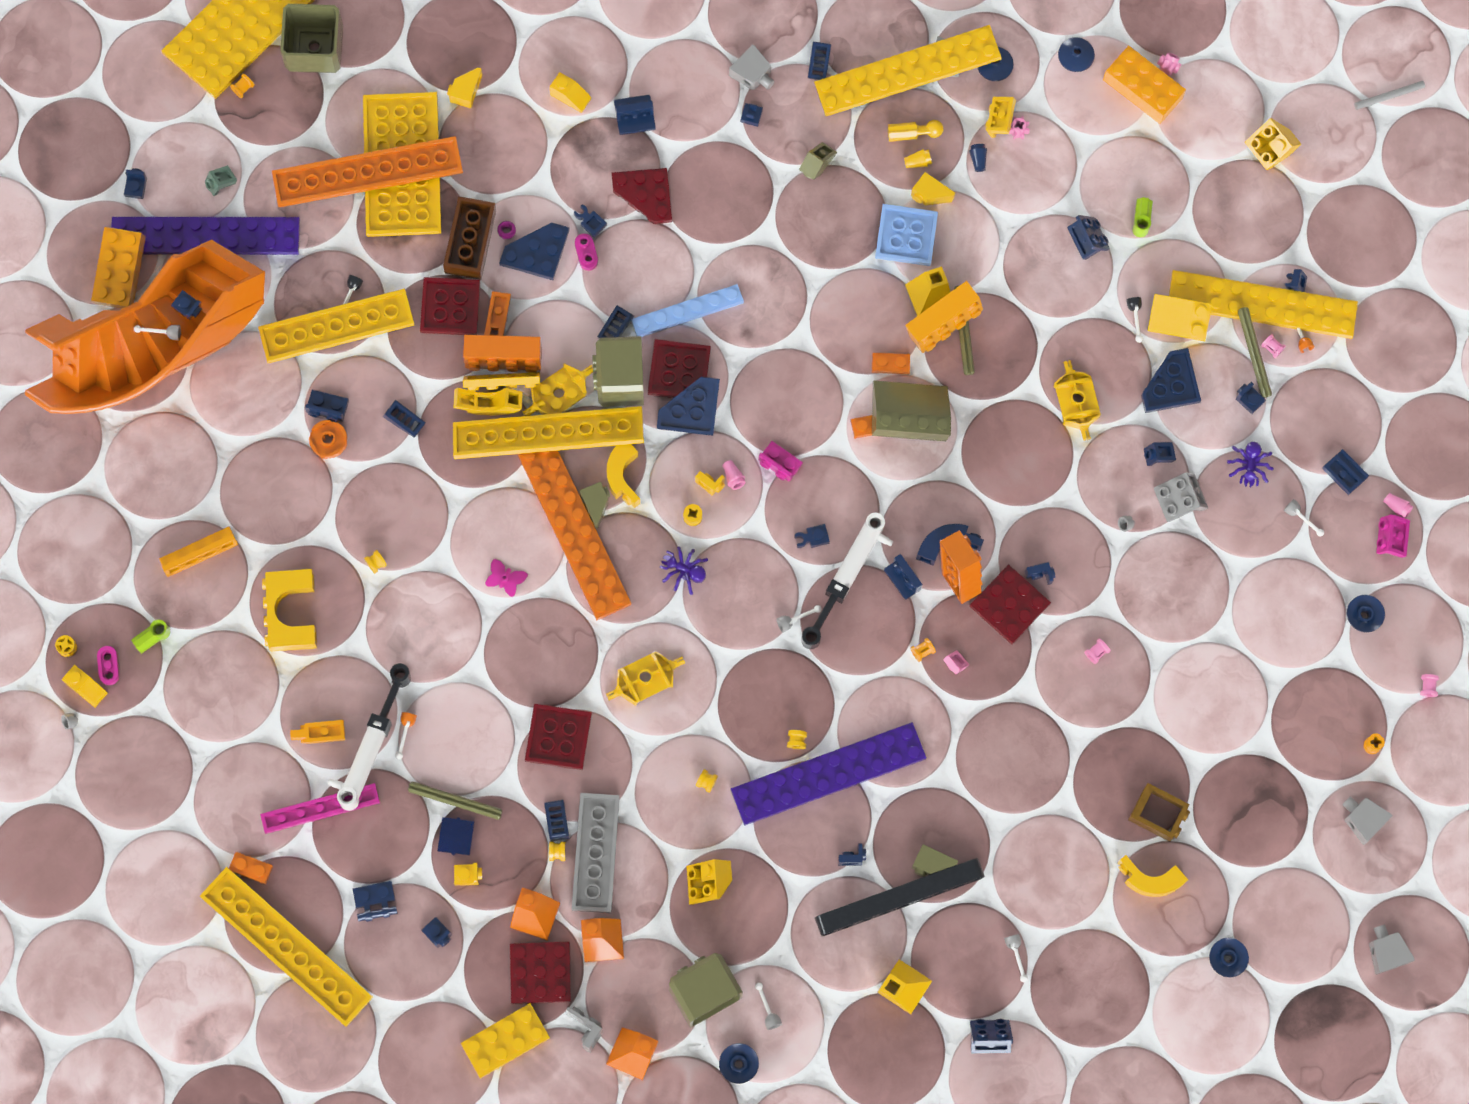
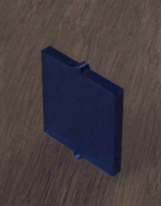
(455, 836)

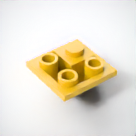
(1272, 143)
(927, 289)
(708, 880)
(904, 986)

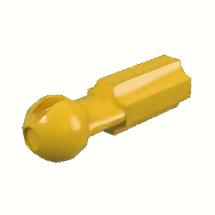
(911, 130)

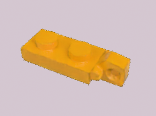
(320, 732)

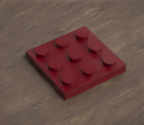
(450, 306)
(676, 366)
(1010, 604)
(558, 736)
(540, 972)

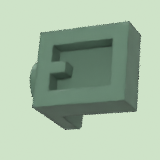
(219, 179)

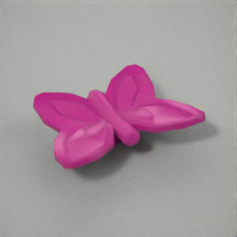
(505, 579)

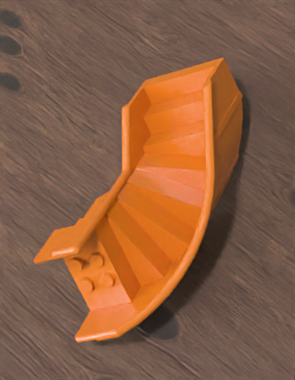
(108, 363)

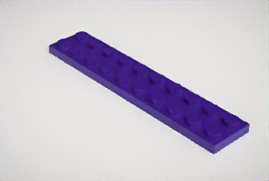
(236, 234)
(828, 774)

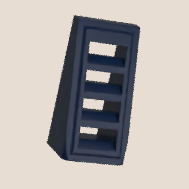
(819, 46)
(614, 316)
(402, 409)
(560, 835)

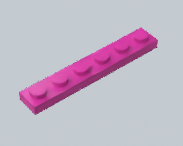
(315, 810)

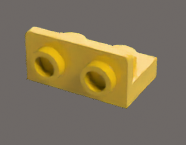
(1000, 115)

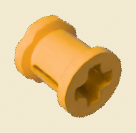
(242, 85)
(922, 649)
(1369, 748)

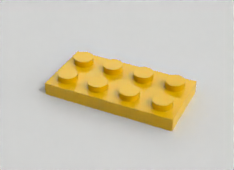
(493, 381)
(505, 1040)

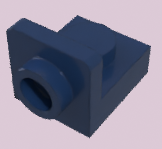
(135, 183)
(187, 305)
(1250, 398)
(1159, 453)
(1037, 572)
(850, 859)
(437, 933)

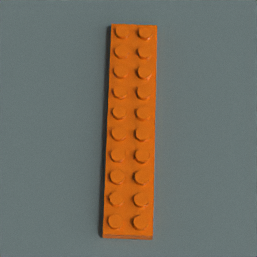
(367, 171)
(575, 532)

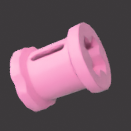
(1273, 345)
(1097, 651)
(1429, 685)

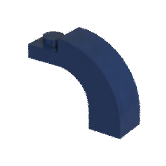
(931, 544)

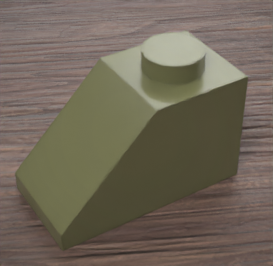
(817, 160)
(595, 501)
(931, 861)

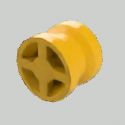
(690, 518)
(375, 561)
(63, 643)
(797, 739)
(706, 780)
(556, 851)

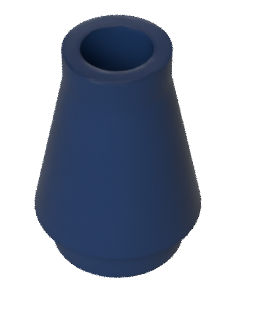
(978, 155)

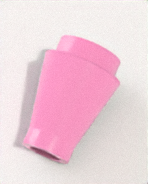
(733, 475)
(1398, 505)

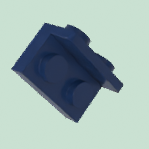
(327, 406)
(903, 577)

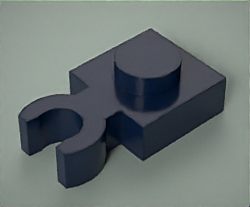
(591, 222)
(815, 536)

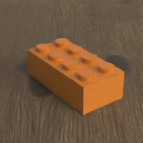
(502, 353)
(961, 566)

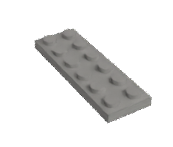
(595, 853)

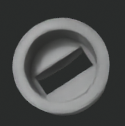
(1122, 521)
(69, 720)

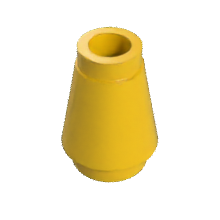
(918, 159)

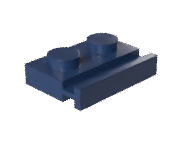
(1345, 472)

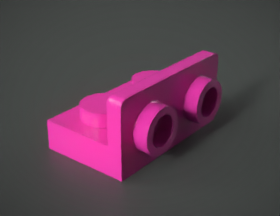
(779, 461)
(1393, 536)

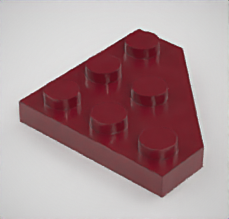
(645, 192)

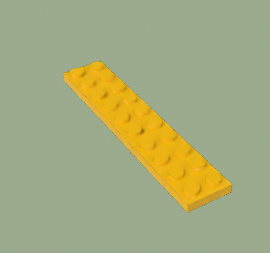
(907, 70)
(1268, 304)
(548, 432)
(286, 946)

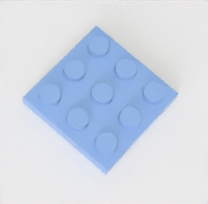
(906, 235)

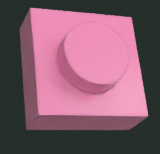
(956, 662)

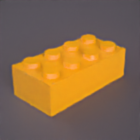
(1144, 84)
(118, 268)
(944, 317)

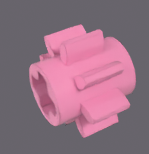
(1169, 63)
(1020, 123)

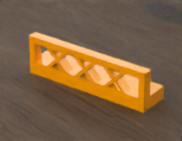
(198, 551)

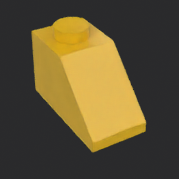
(465, 88)
(569, 92)
(931, 191)
(84, 686)

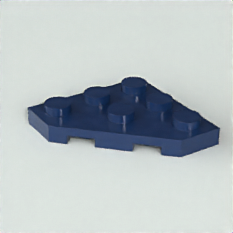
(537, 252)
(1172, 384)
(692, 408)

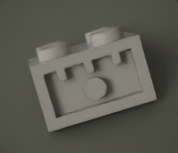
(1180, 496)
(590, 1037)

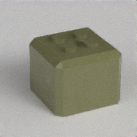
(309, 25)
(618, 371)
(704, 988)

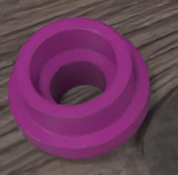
(503, 225)

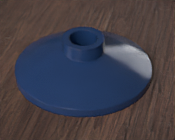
(1073, 61)
(1000, 70)
(1370, 606)
(1237, 952)
(741, 1053)

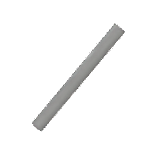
(1389, 95)

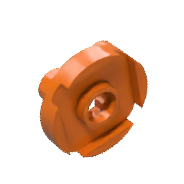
(318, 434)

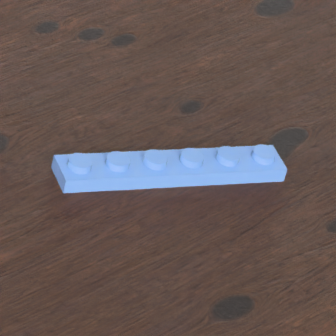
(687, 311)

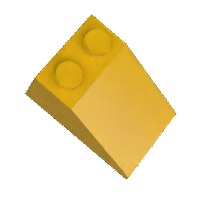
(1179, 317)

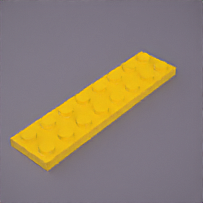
(336, 326)

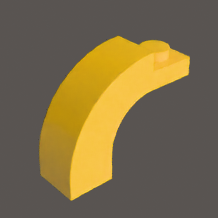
(491, 404)
(617, 462)
(1150, 885)

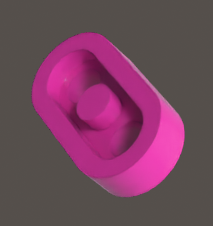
(586, 250)
(108, 666)

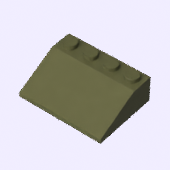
(911, 411)

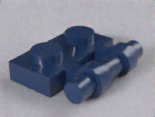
(374, 895)

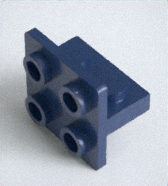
(634, 114)
(1088, 236)
(991, 1036)

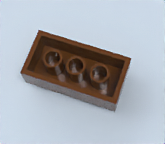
(469, 238)

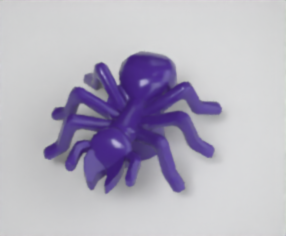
(1250, 463)
(687, 570)

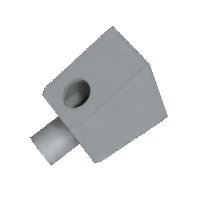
(752, 70)
(1365, 818)
(1389, 951)

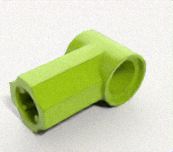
(1142, 216)
(148, 637)

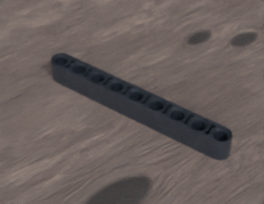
(899, 897)

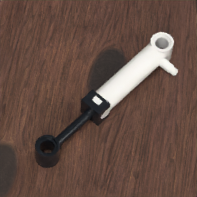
(847, 573)
(377, 729)

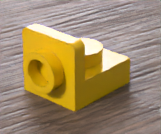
(707, 482)
(467, 874)

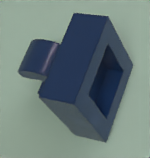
(751, 114)
(1298, 280)

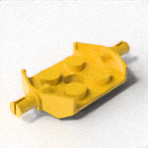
(567, 379)
(1077, 414)
(634, 689)

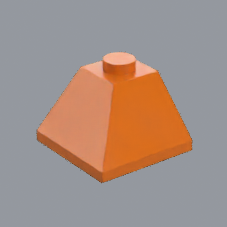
(534, 914)
(602, 939)
(632, 1052)

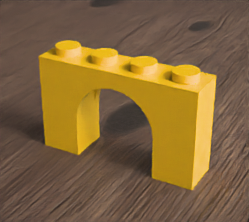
(277, 587)

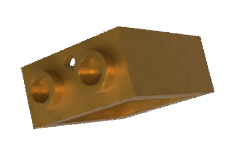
(1159, 831)

